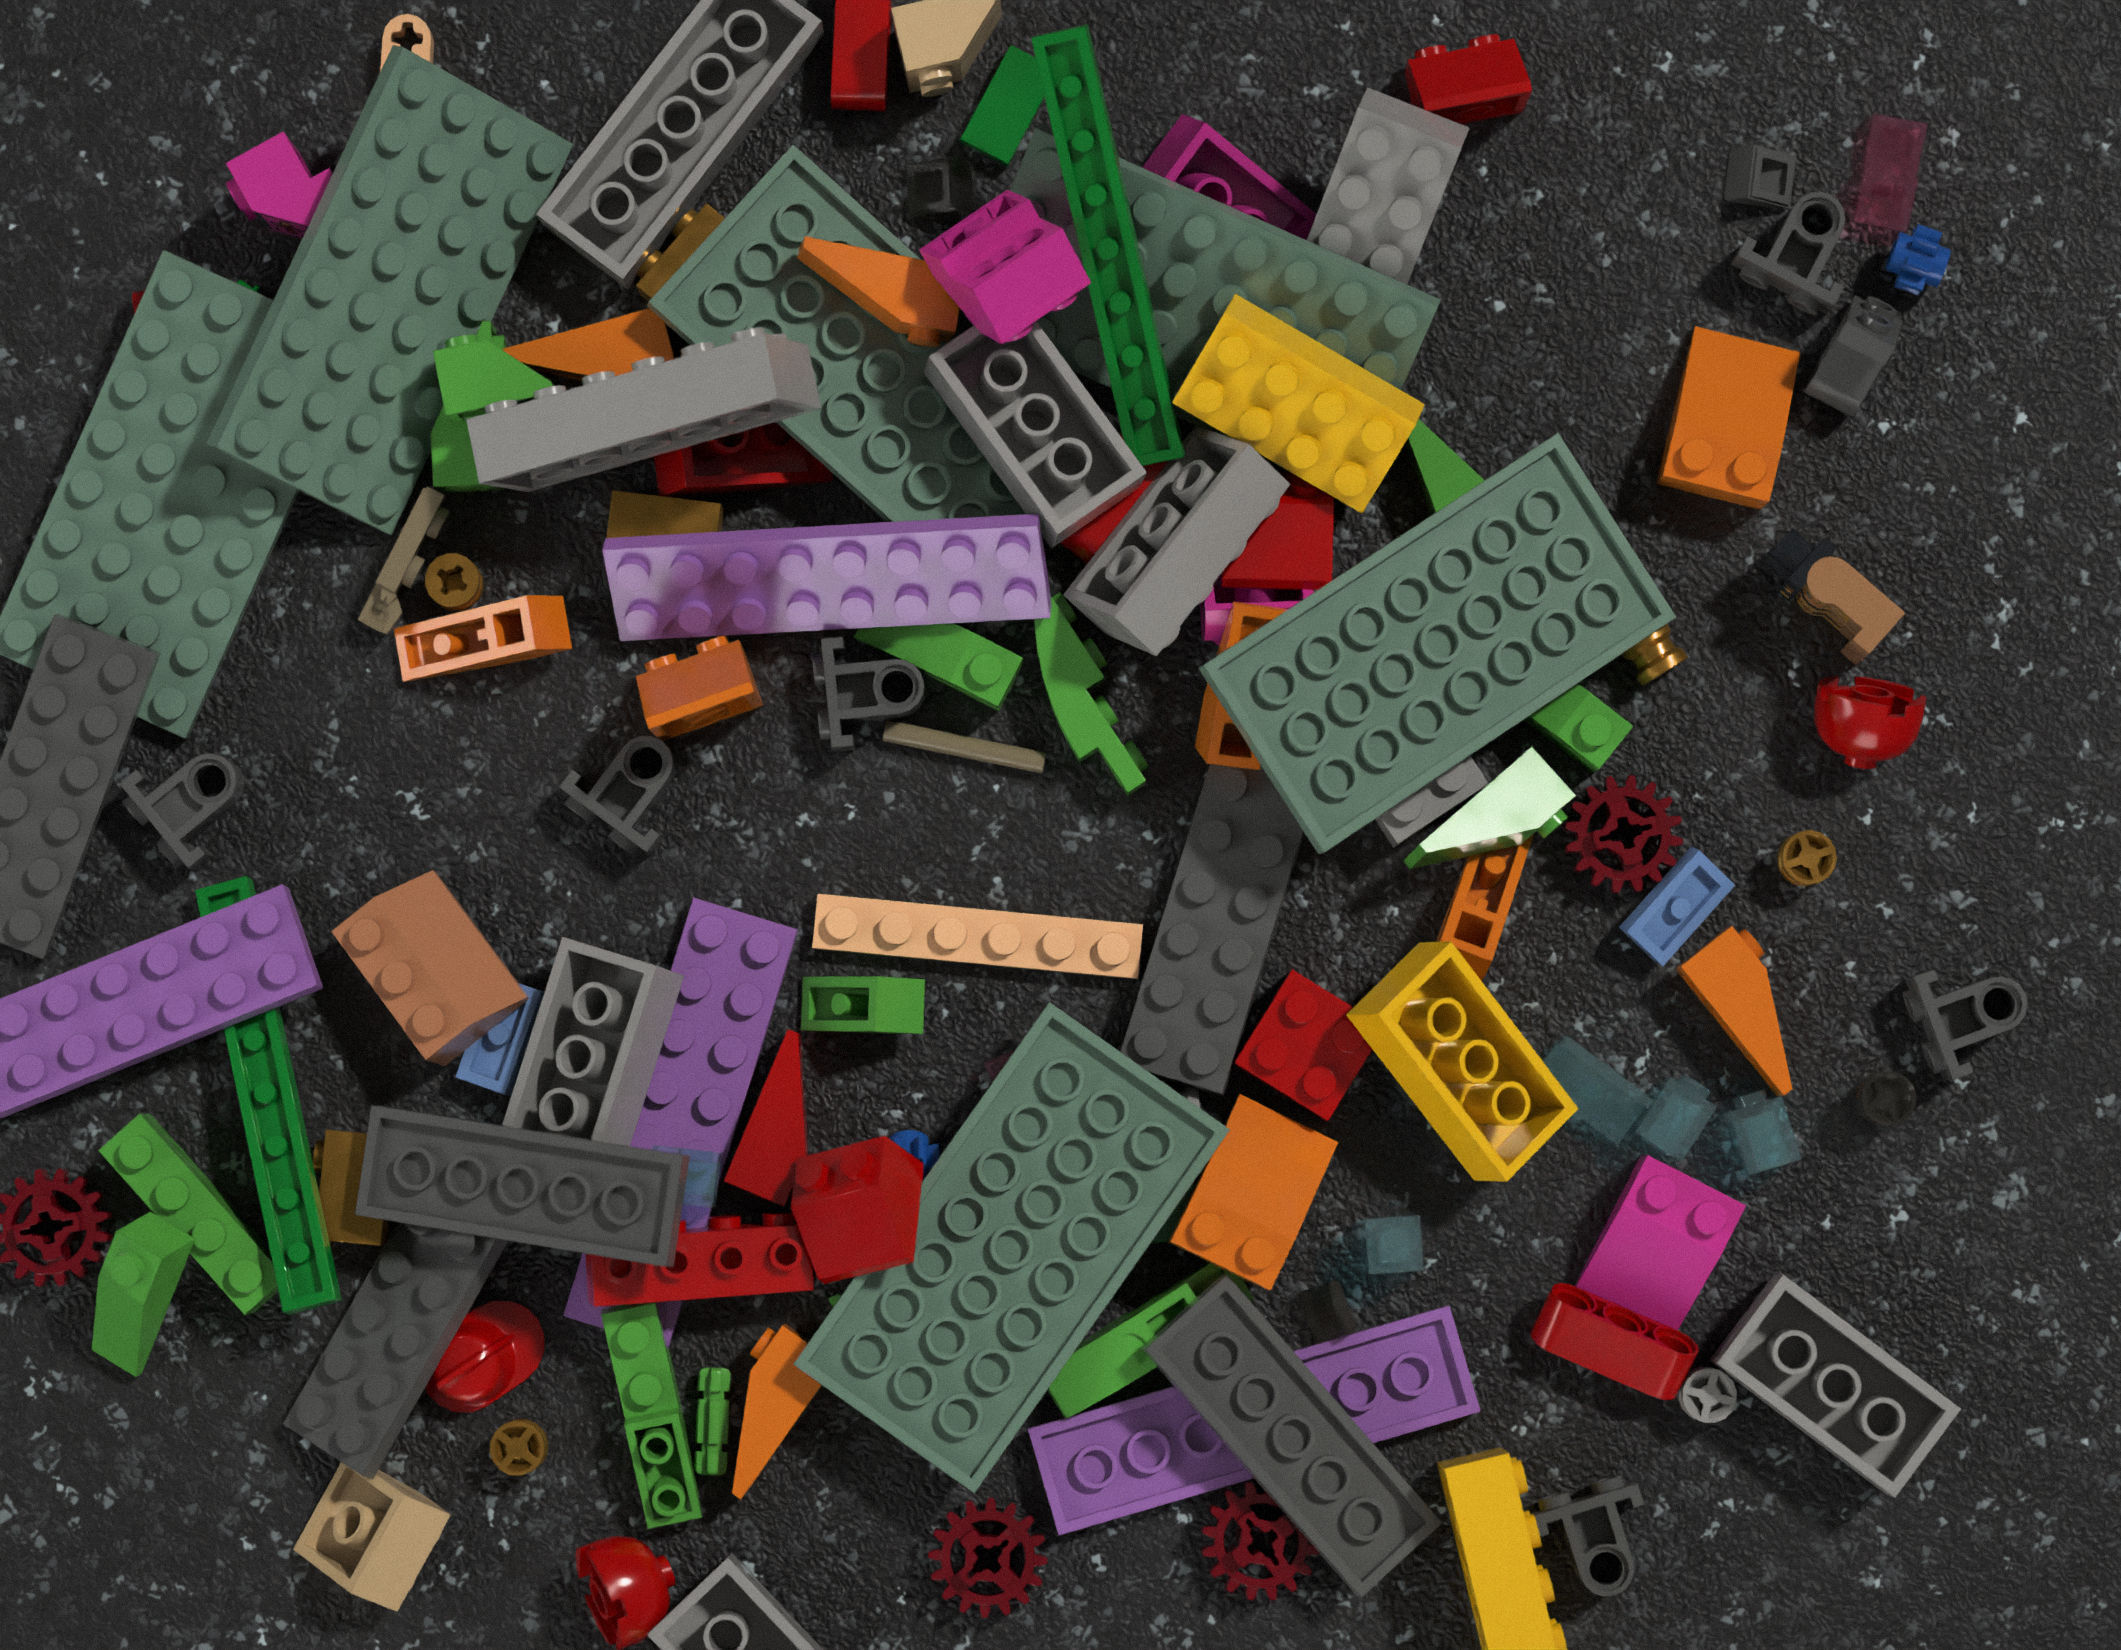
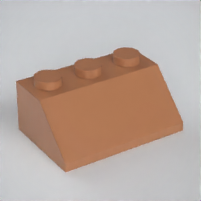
(430, 966)

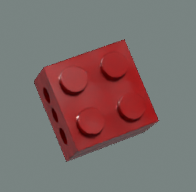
(1305, 1046)

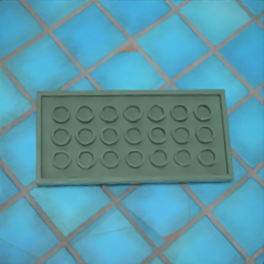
(1206, 253)
(393, 264)
(879, 413)
(148, 519)
(1437, 643)
(1014, 1247)

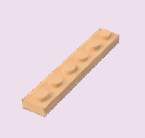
(977, 936)

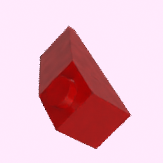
(775, 1131)

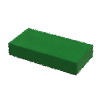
(1006, 108)

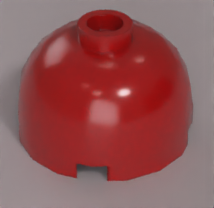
(1867, 720)
(625, 1587)

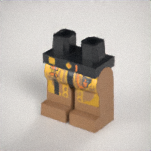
(1834, 591)

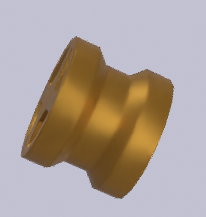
(462, 587)
(1655, 655)
(1816, 854)
(506, 1449)

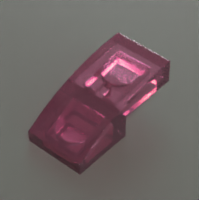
(1889, 172)

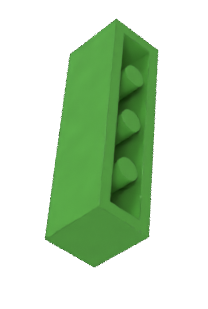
(191, 1202)

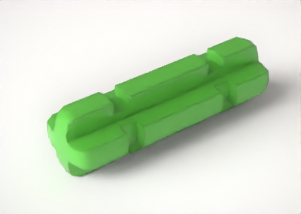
(712, 1421)

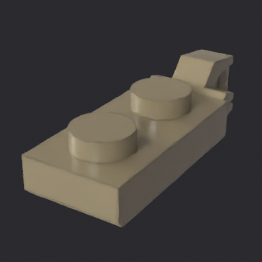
(403, 564)

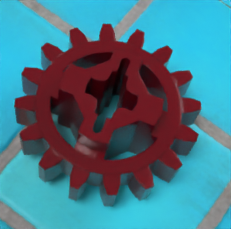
(1618, 809)
(55, 1253)
(1238, 1554)
(1005, 1575)

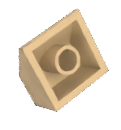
(942, 40)
(372, 1535)

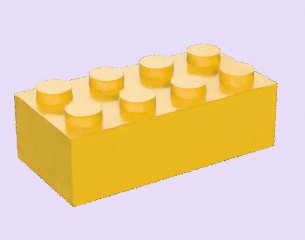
(1299, 403)
(1462, 1061)
(1497, 1552)

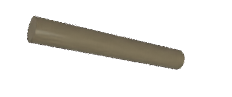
(964, 746)

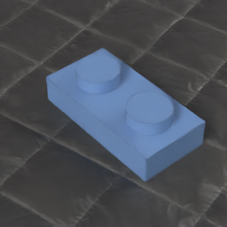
(1677, 906)
(498, 1055)

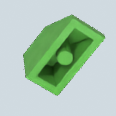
(479, 374)
(863, 1004)

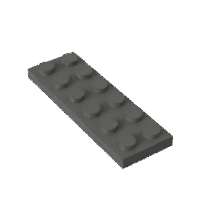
(61, 771)
(1215, 931)
(522, 1185)
(391, 1342)
(1291, 1435)

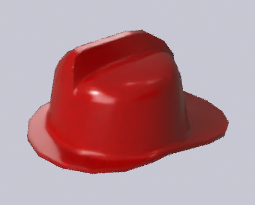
(487, 1357)

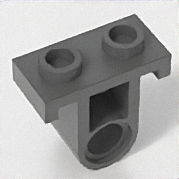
(1797, 256)
(1855, 354)
(856, 692)
(622, 796)
(181, 808)
(1959, 1018)
(1593, 1527)

